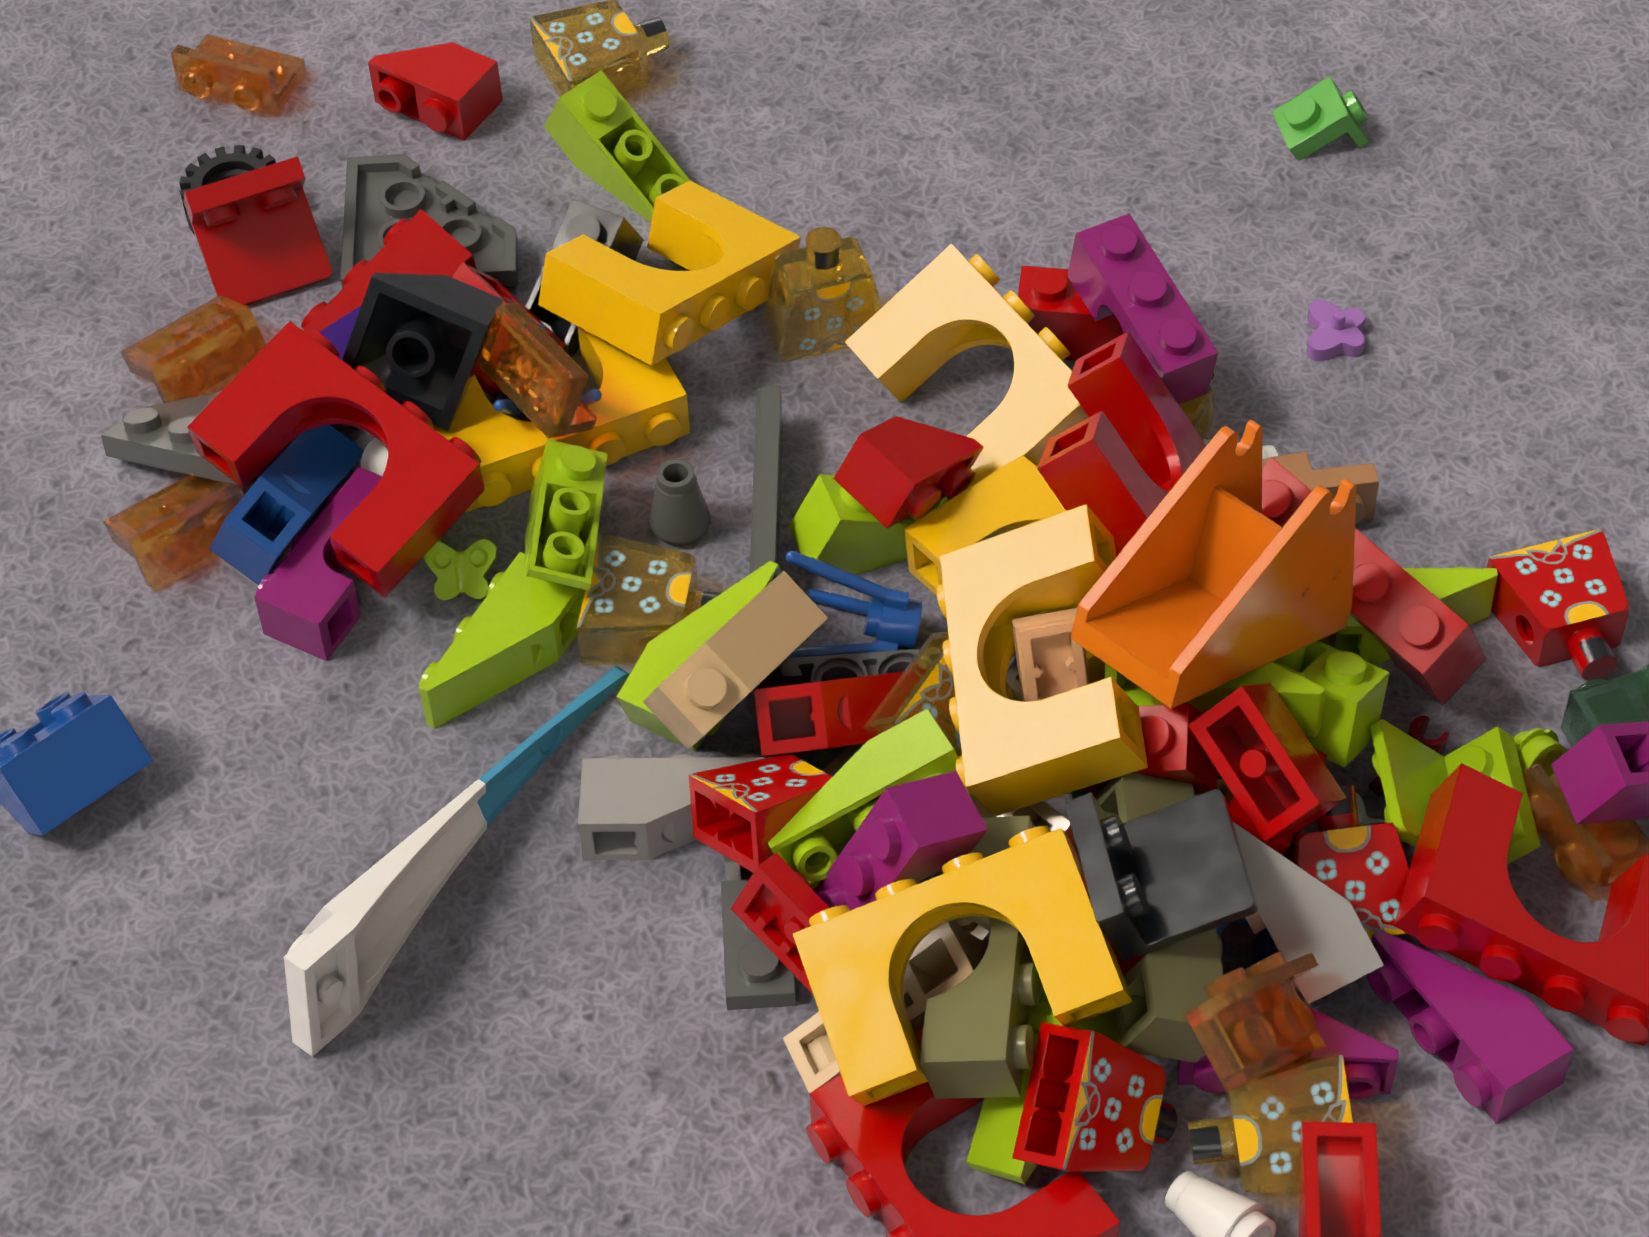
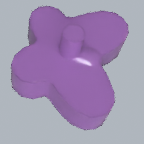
(1335, 331)

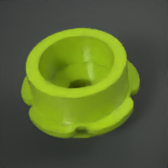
(1539, 748)

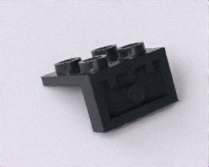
(1162, 871)

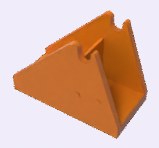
(1217, 583)

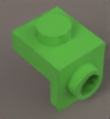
(1320, 117)

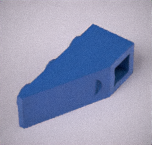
(285, 501)

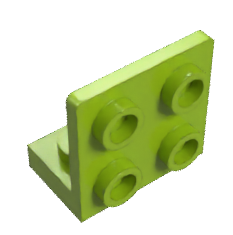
(1415, 771)

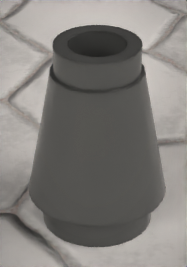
(678, 506)

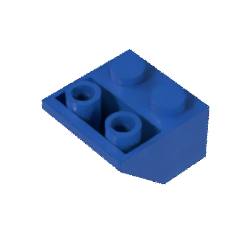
(66, 760)

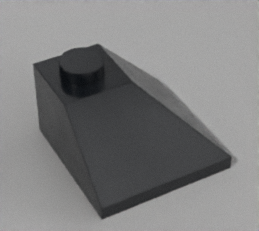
(422, 339)

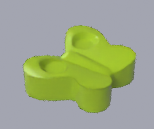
(461, 570)

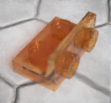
(238, 74)
(197, 350)
(536, 373)
(174, 527)
(1584, 853)
(1256, 1021)

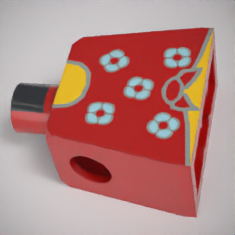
(1563, 602)
(749, 802)
(1356, 862)
(1091, 1104)

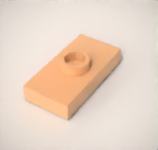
(1048, 656)

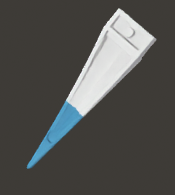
(363, 928)

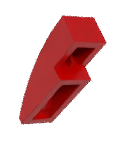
(1338, 1180)

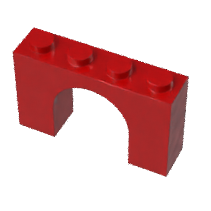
(305, 385)
(1128, 447)
(1395, 608)
(1465, 905)
(874, 1146)

